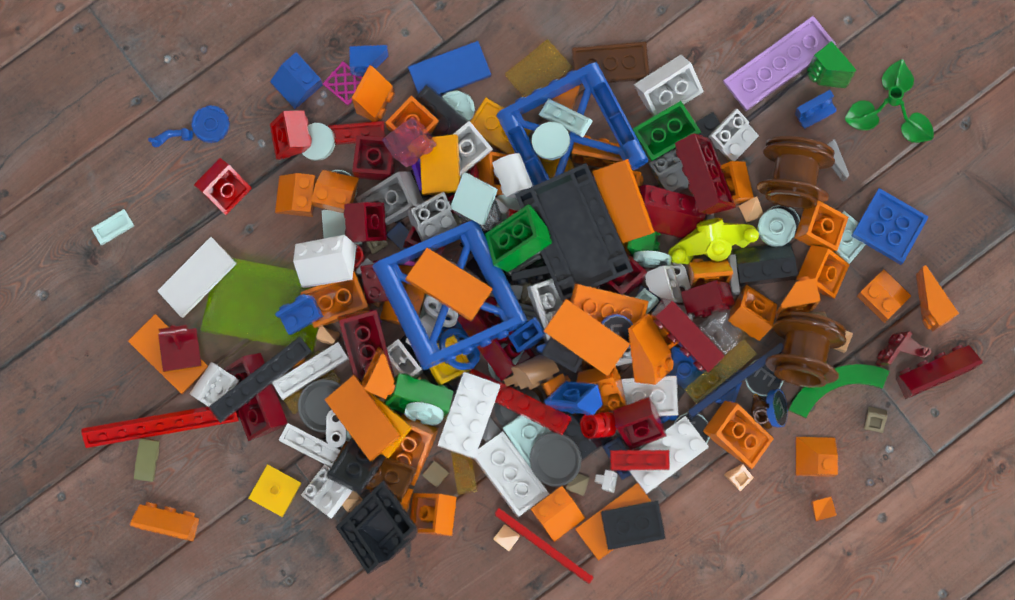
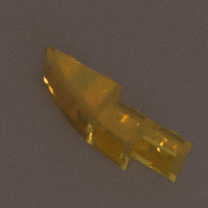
(727, 367)

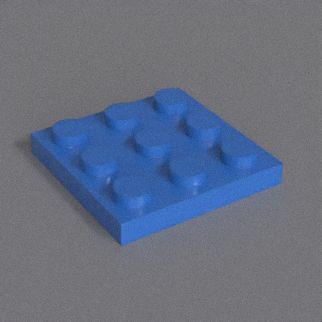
(890, 226)

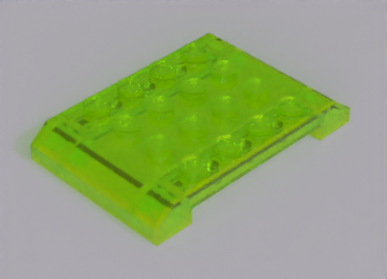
(247, 301)

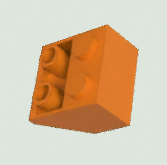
(609, 387)

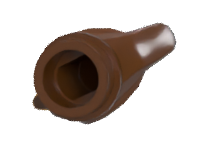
(759, 411)

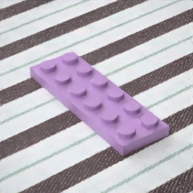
(777, 64)

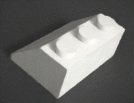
(669, 85)
(471, 147)
(325, 261)
(544, 301)

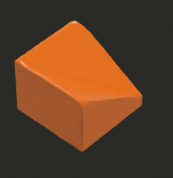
(823, 508)

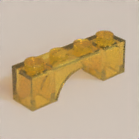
(463, 473)

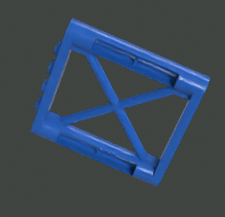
(594, 83)
(423, 347)

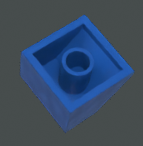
(296, 80)
(576, 398)

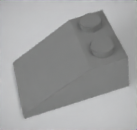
(398, 194)

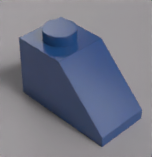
(364, 56)
(527, 335)

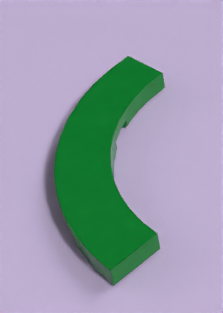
(848, 375)

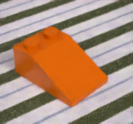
(372, 95)
(703, 272)
(337, 300)
(934, 303)
(649, 352)
(738, 433)
(416, 445)

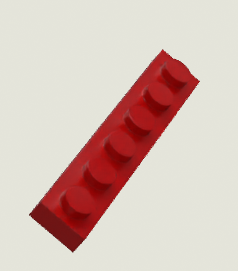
(528, 406)

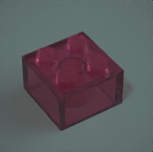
(409, 142)

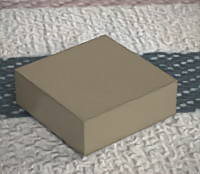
(435, 474)

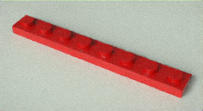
(152, 426)

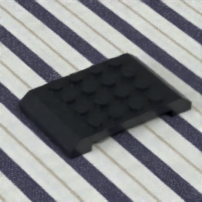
(581, 231)

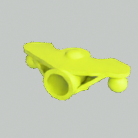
(713, 239)

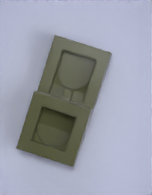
(146, 459)

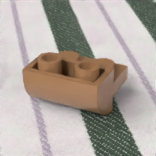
(532, 371)

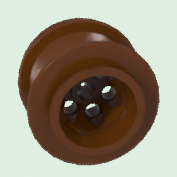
(796, 171)
(806, 349)

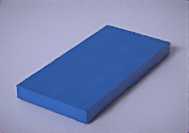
(451, 69)
(687, 373)

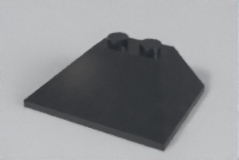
(377, 528)

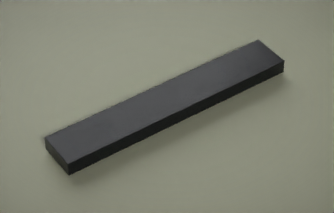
(259, 379)

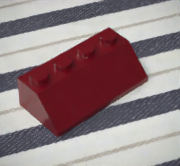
(704, 174)
(670, 211)
(687, 335)
(361, 338)
(498, 358)
(938, 371)
(263, 412)

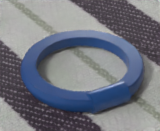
(457, 365)

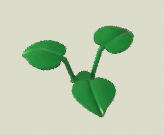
(897, 80)

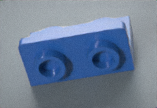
(816, 109)
(299, 313)

